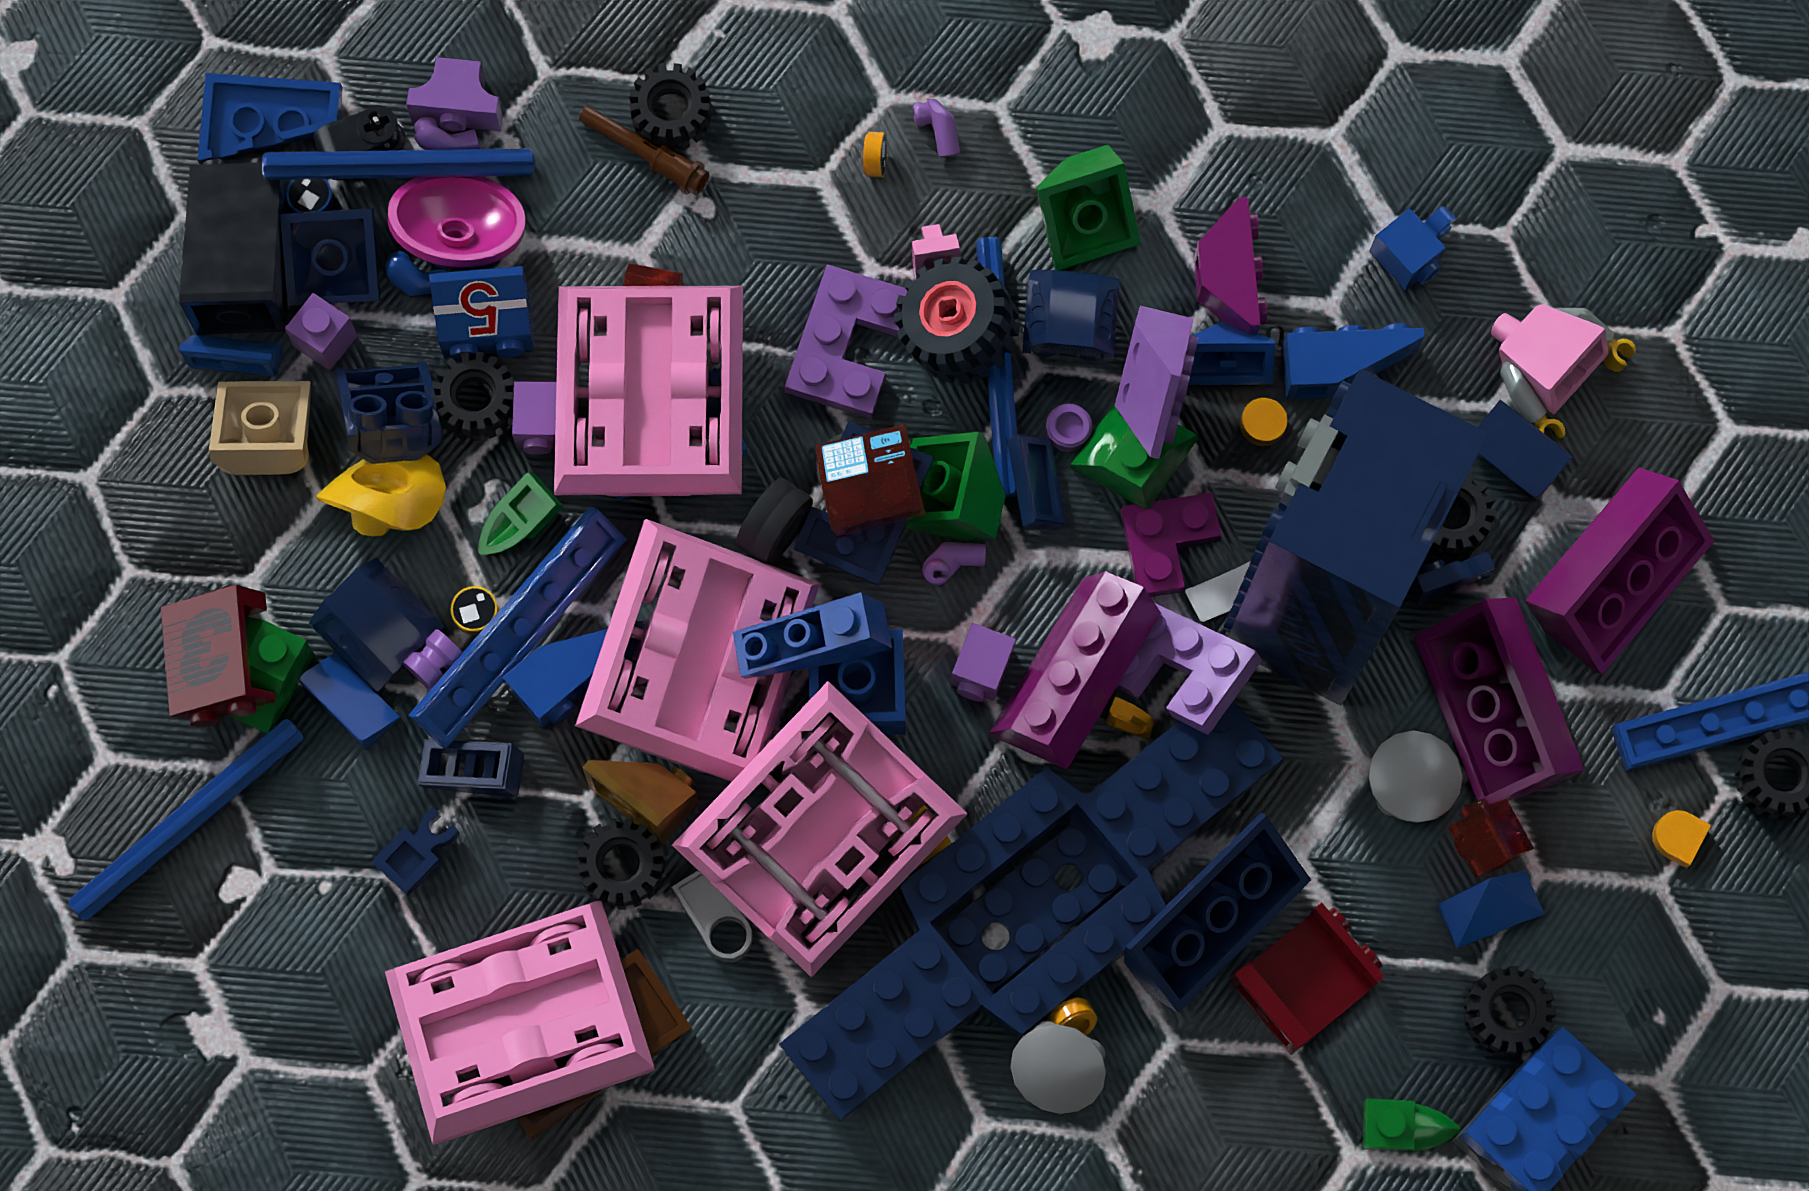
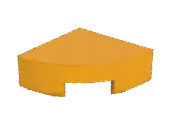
(1130, 719)

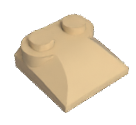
(261, 427)

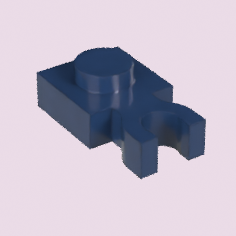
(1440, 579)
(412, 857)

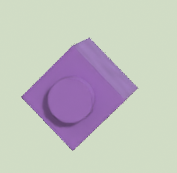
(321, 331)
(534, 416)
(982, 663)

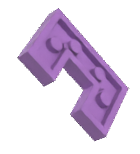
(819, 363)
(1213, 662)

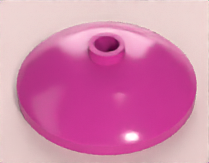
(456, 220)

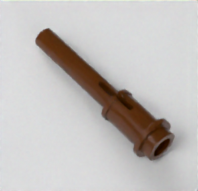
(666, 162)

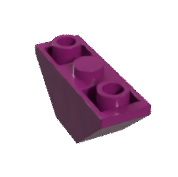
(1230, 271)

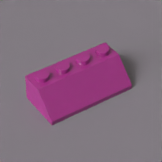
(1621, 569)
(1077, 668)
(1498, 701)

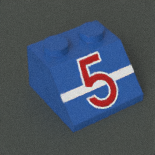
(482, 312)

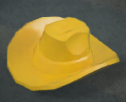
(388, 494)

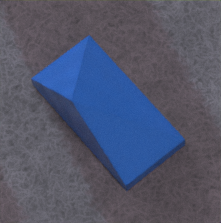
(1232, 357)
(1490, 908)

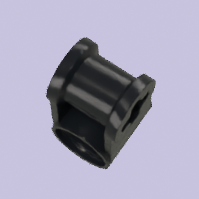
(361, 132)

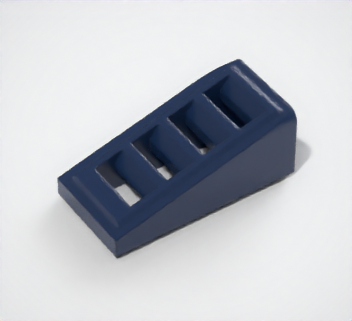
(500, 774)

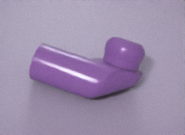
(942, 122)
(431, 137)
(950, 558)

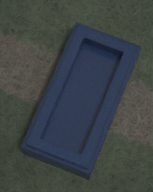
(1036, 482)

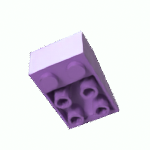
(1156, 376)

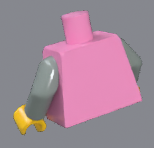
(1552, 356)

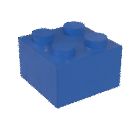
(870, 684)

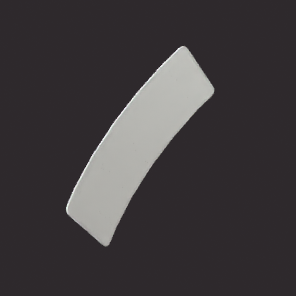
(1217, 594)

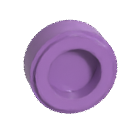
(1068, 427)

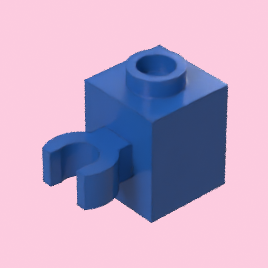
(1412, 248)

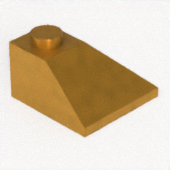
(644, 793)

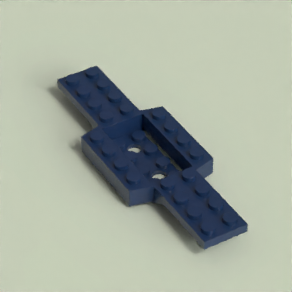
(948, 971)

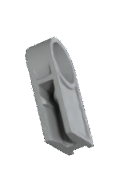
(708, 908)

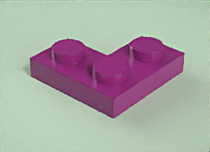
(1157, 533)

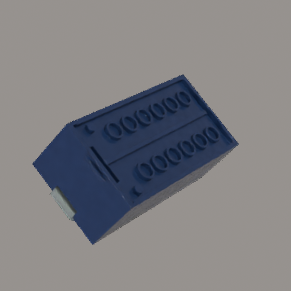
(1350, 532)

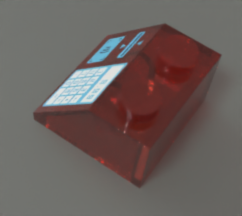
(869, 480)

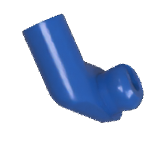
(407, 275)

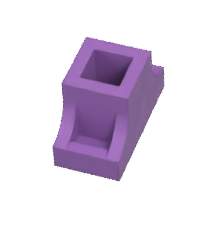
(456, 98)

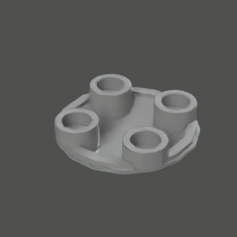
(1415, 777)
(1058, 1068)

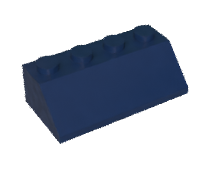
(1216, 915)

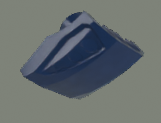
(1070, 314)
(389, 412)
(374, 623)

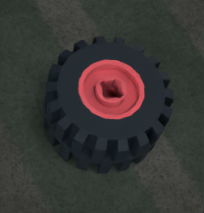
(957, 320)

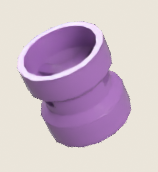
(433, 660)

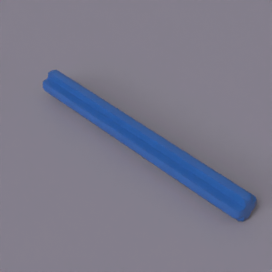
(397, 164)
(1000, 381)
(185, 820)

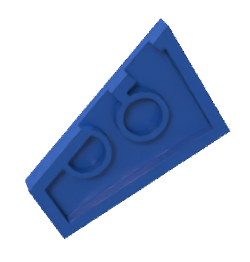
(262, 113)

